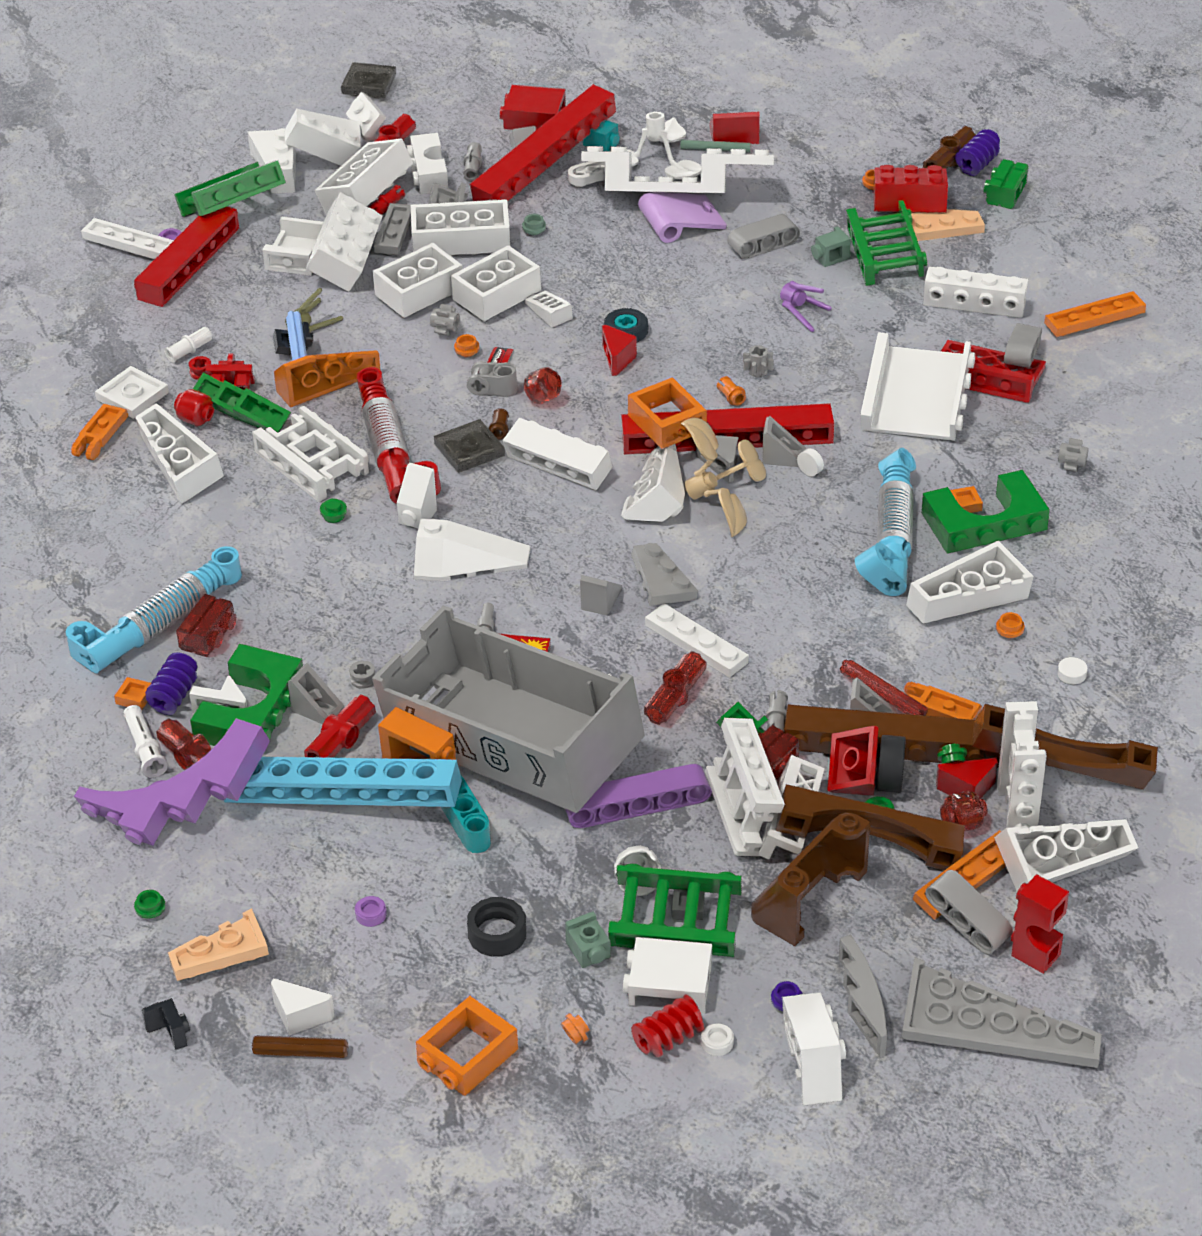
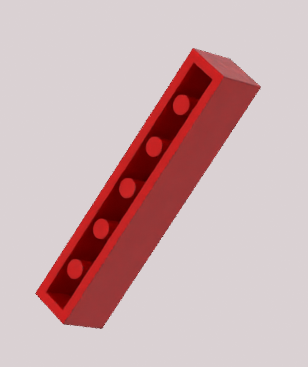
(185, 256)

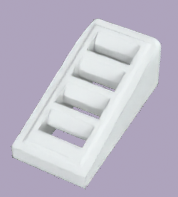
(550, 308)

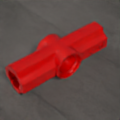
(399, 129)
(341, 729)

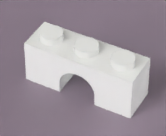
(427, 162)

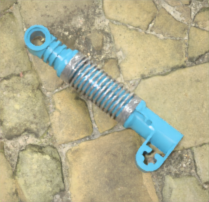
(887, 561)
(99, 649)

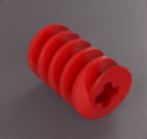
(668, 1024)

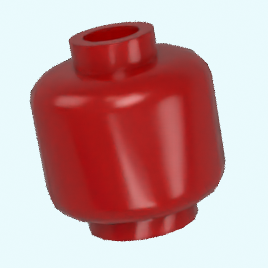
(194, 407)

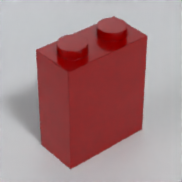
(531, 106)

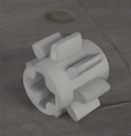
(445, 319)
(758, 361)
(1073, 454)

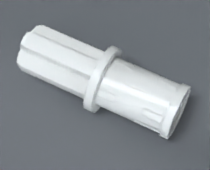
(188, 344)

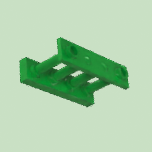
(230, 188)
(865, 253)
(633, 876)

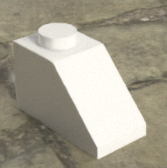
(416, 495)

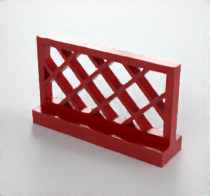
(999, 378)

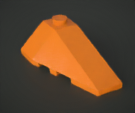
(320, 374)

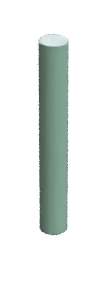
(704, 145)

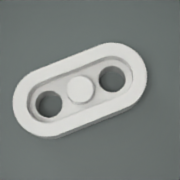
(586, 173)

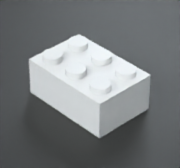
(416, 280)
(496, 283)

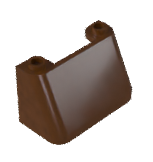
(834, 853)

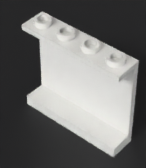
(916, 391)

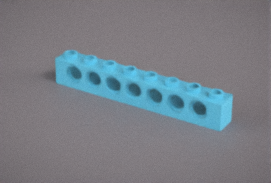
(353, 782)

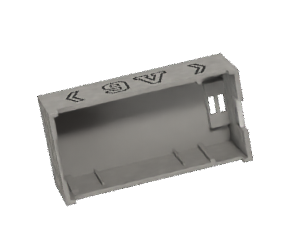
(516, 709)

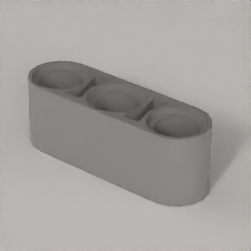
(763, 236)
(1023, 345)
(969, 912)

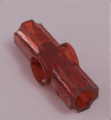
(675, 687)
(184, 745)

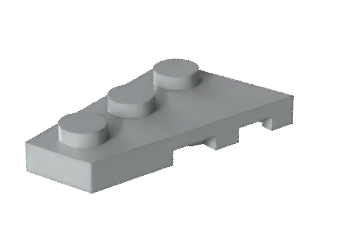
(661, 576)

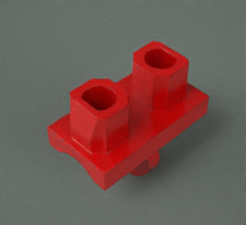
(233, 372)

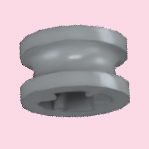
(358, 668)

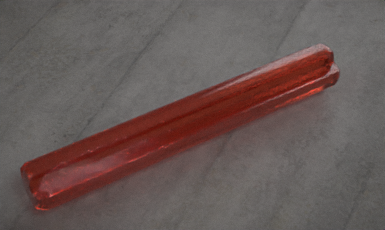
(885, 690)

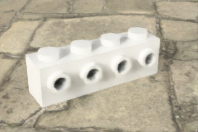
(975, 292)
(558, 453)

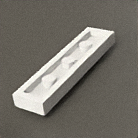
(125, 238)
(698, 639)

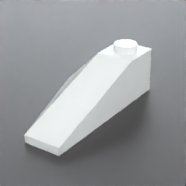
(659, 489)
(456, 549)

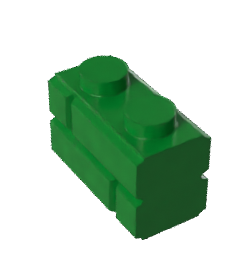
(1006, 183)

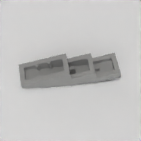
(864, 996)

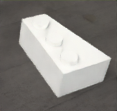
(324, 135)
(271, 146)
(816, 1045)

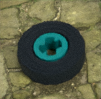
(629, 321)

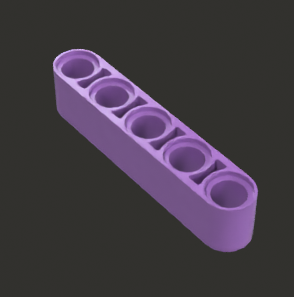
(643, 795)

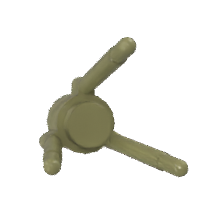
(307, 306)

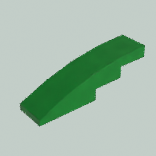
(243, 404)

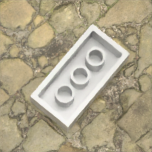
(366, 173)
(461, 226)
(344, 242)

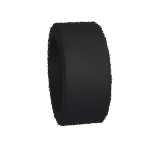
(891, 763)
(493, 909)

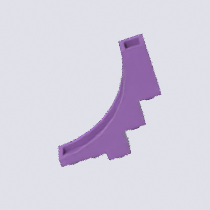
(183, 797)

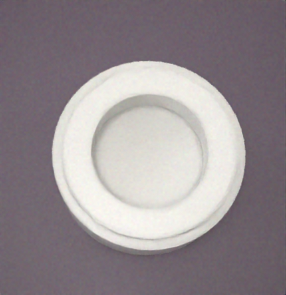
(810, 462)
(1072, 670)
(717, 1039)

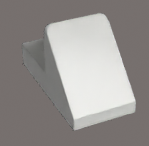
(228, 696)

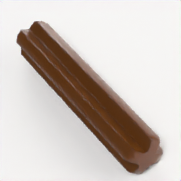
(300, 1046)

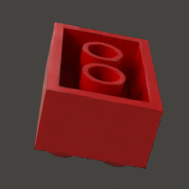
(918, 187)

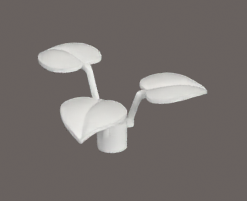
(667, 131)

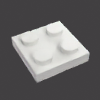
(132, 391)

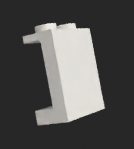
(292, 246)
(668, 970)

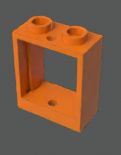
(664, 431)
(402, 730)
(485, 1023)

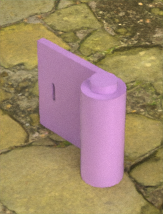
(673, 211)

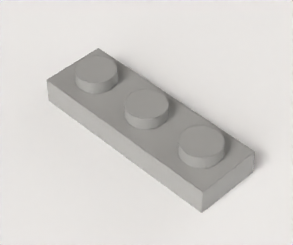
(393, 229)

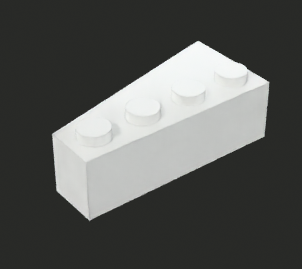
(179, 454)
(970, 584)
(1063, 849)

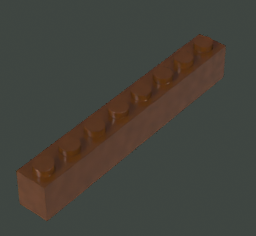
(923, 734)

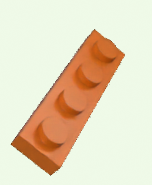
(1095, 314)
(974, 867)

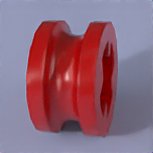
(197, 366)

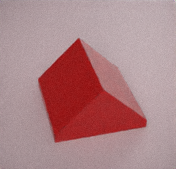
(735, 127)
(853, 761)

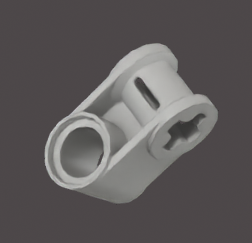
(496, 379)

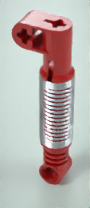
(386, 432)

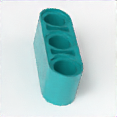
(469, 820)

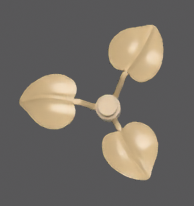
(705, 482)

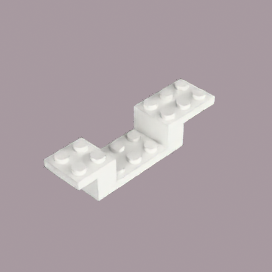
(713, 170)

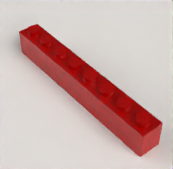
(544, 146)
(807, 423)

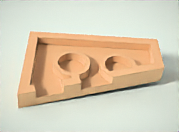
(943, 225)
(227, 947)

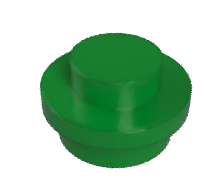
(333, 510)
(952, 753)
(149, 904)

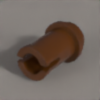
(499, 423)

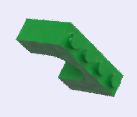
(962, 530)
(257, 670)

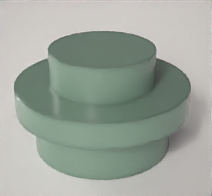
(533, 224)

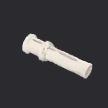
(147, 749)

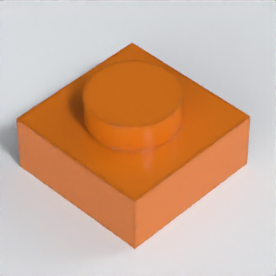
(968, 499)
(132, 693)

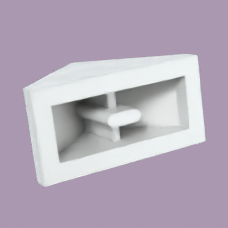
(300, 1006)

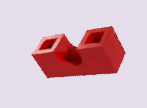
(1038, 911)

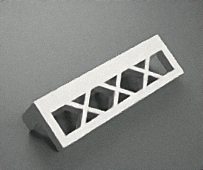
(790, 776)

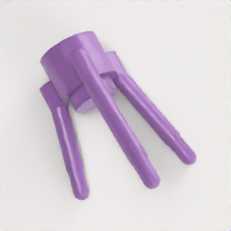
(794, 295)

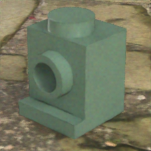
(832, 247)
(587, 940)

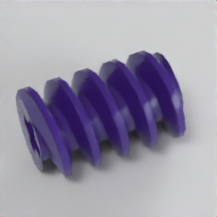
(978, 152)
(172, 683)

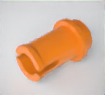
(735, 394)

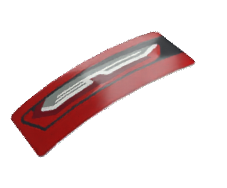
(500, 355)

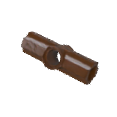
(949, 145)

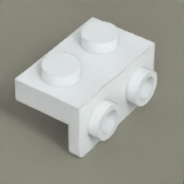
(368, 115)

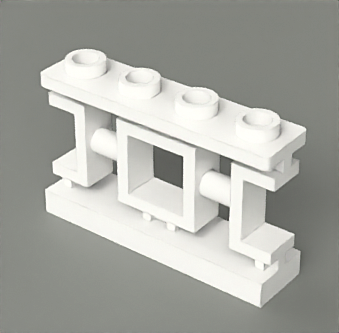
(298, 466)
(1021, 765)
(744, 786)

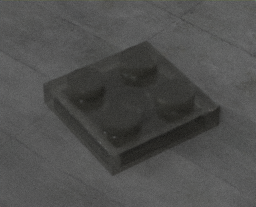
(368, 78)
(469, 445)

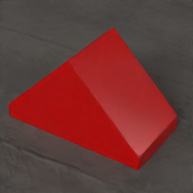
(619, 348)
(967, 775)

